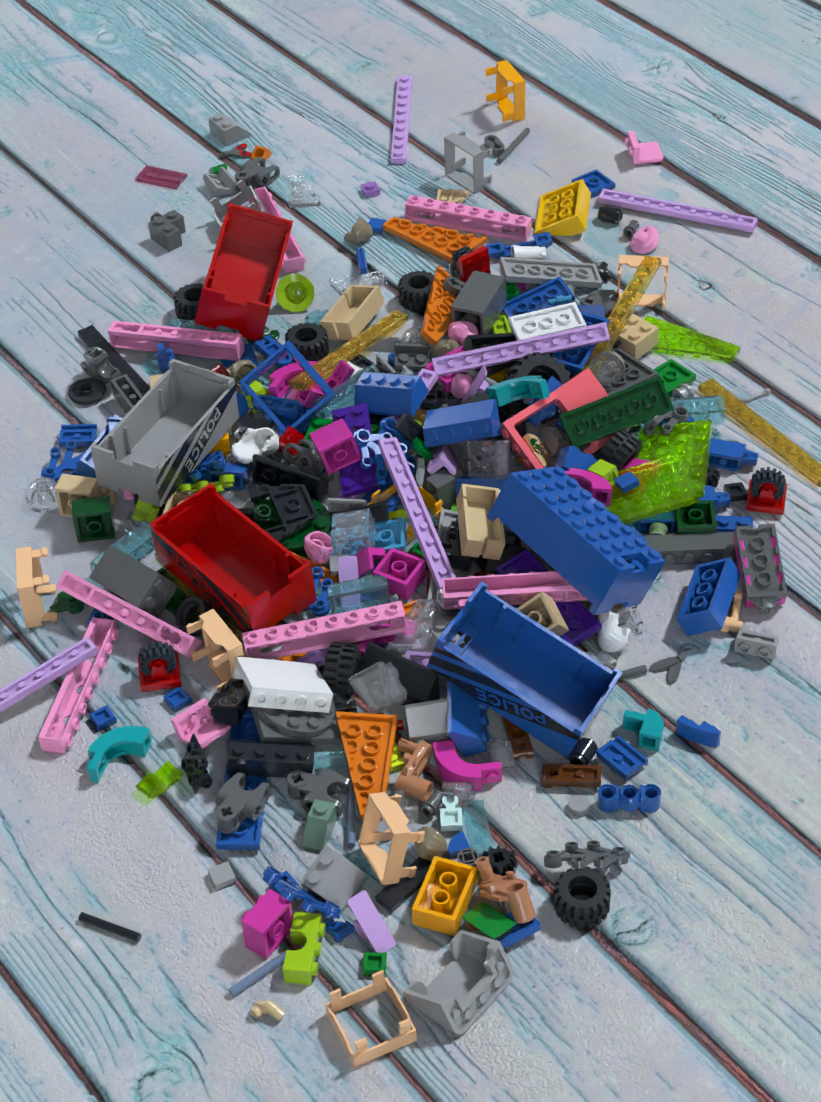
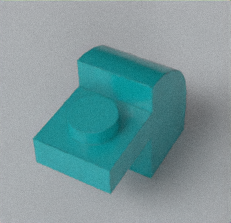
(648, 726)

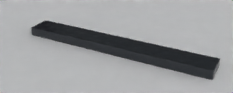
(93, 338)

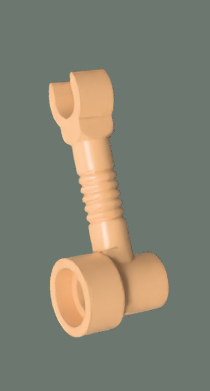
(732, 623)

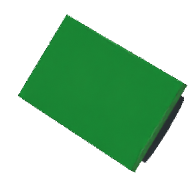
(489, 921)

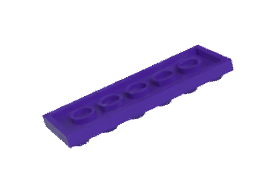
(354, 478)
(576, 616)

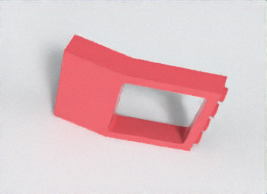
(571, 395)

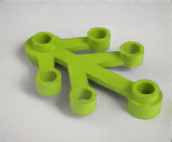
(225, 481)

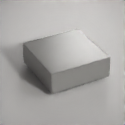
(222, 875)

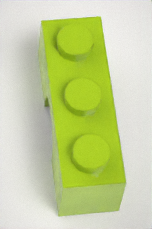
(301, 964)

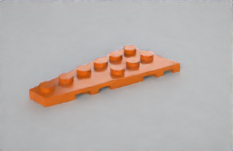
(435, 240)
(438, 309)
(368, 751)

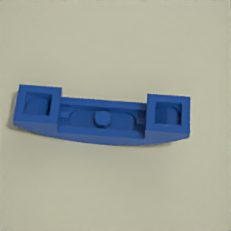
(497, 250)

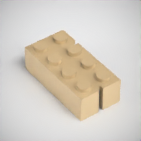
(352, 312)
(476, 531)

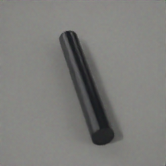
(111, 927)

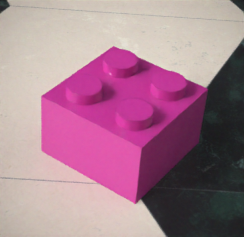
(402, 572)
(267, 923)

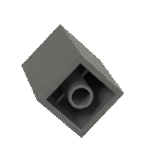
(480, 301)
(133, 581)

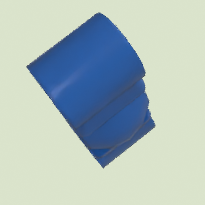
(629, 798)

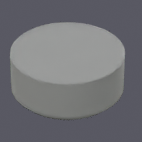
(579, 805)

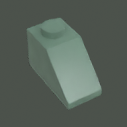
(319, 825)

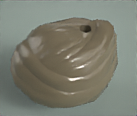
(360, 232)
(442, 348)
(240, 370)
(432, 845)

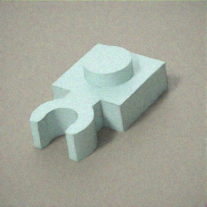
(451, 815)

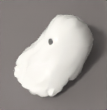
(255, 441)
(611, 637)

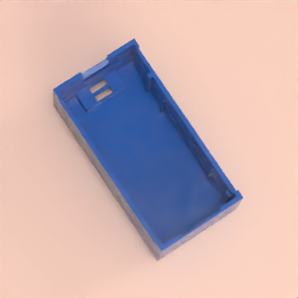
(523, 671)

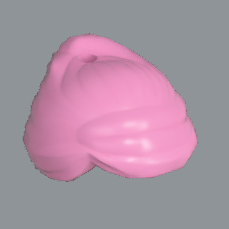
(645, 240)
(460, 329)
(461, 384)
(318, 547)

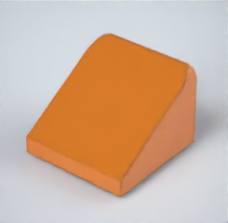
(261, 152)

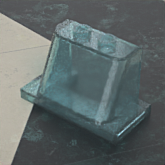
(359, 594)

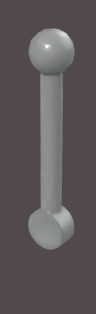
(767, 391)

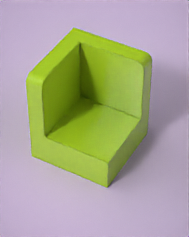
(605, 470)
(145, 511)

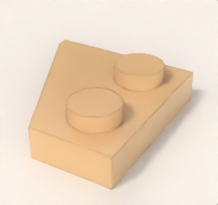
(452, 196)

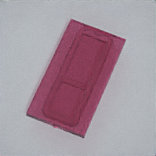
(161, 177)

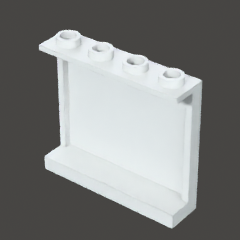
(283, 684)

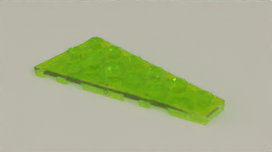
(680, 340)

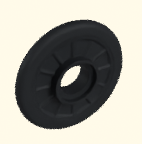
(77, 395)

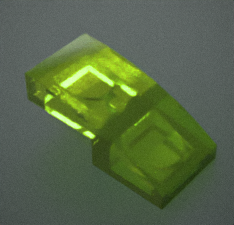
(160, 781)

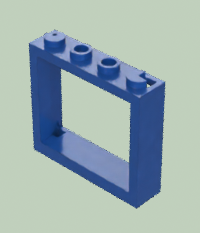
(286, 348)

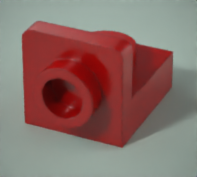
(290, 436)

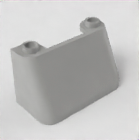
(465, 985)

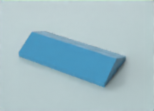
(389, 535)

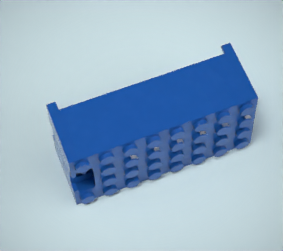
(578, 537)

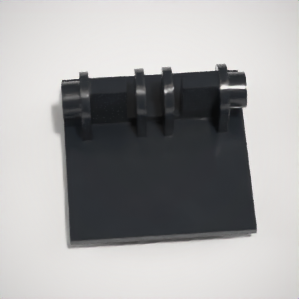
(196, 766)

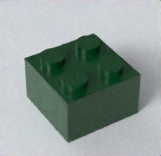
(696, 518)
(93, 519)

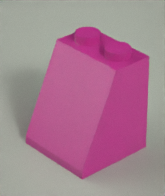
(336, 446)

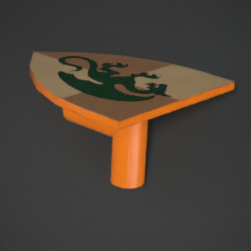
(537, 447)

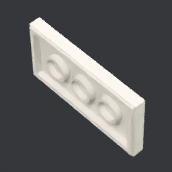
(546, 321)

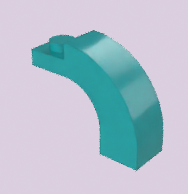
(518, 389)
(115, 743)

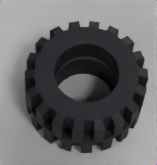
(415, 290)
(187, 301)
(309, 340)
(620, 449)
(341, 664)
(577, 911)

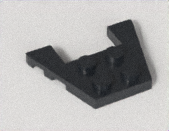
(291, 506)

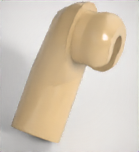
(107, 492)
(267, 1007)

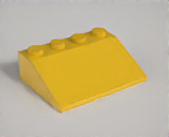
(564, 210)

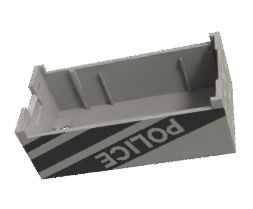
(166, 433)

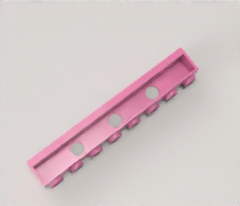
(468, 218)
(294, 261)
(181, 340)
(511, 587)
(128, 614)
(322, 631)
(55, 734)

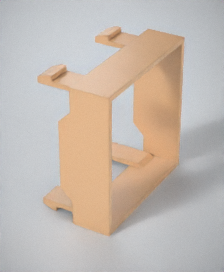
(647, 299)
(29, 587)
(217, 634)
(387, 866)
(337, 1002)

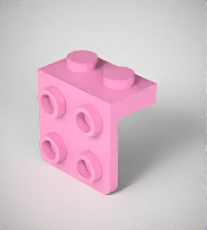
(642, 152)
(199, 722)

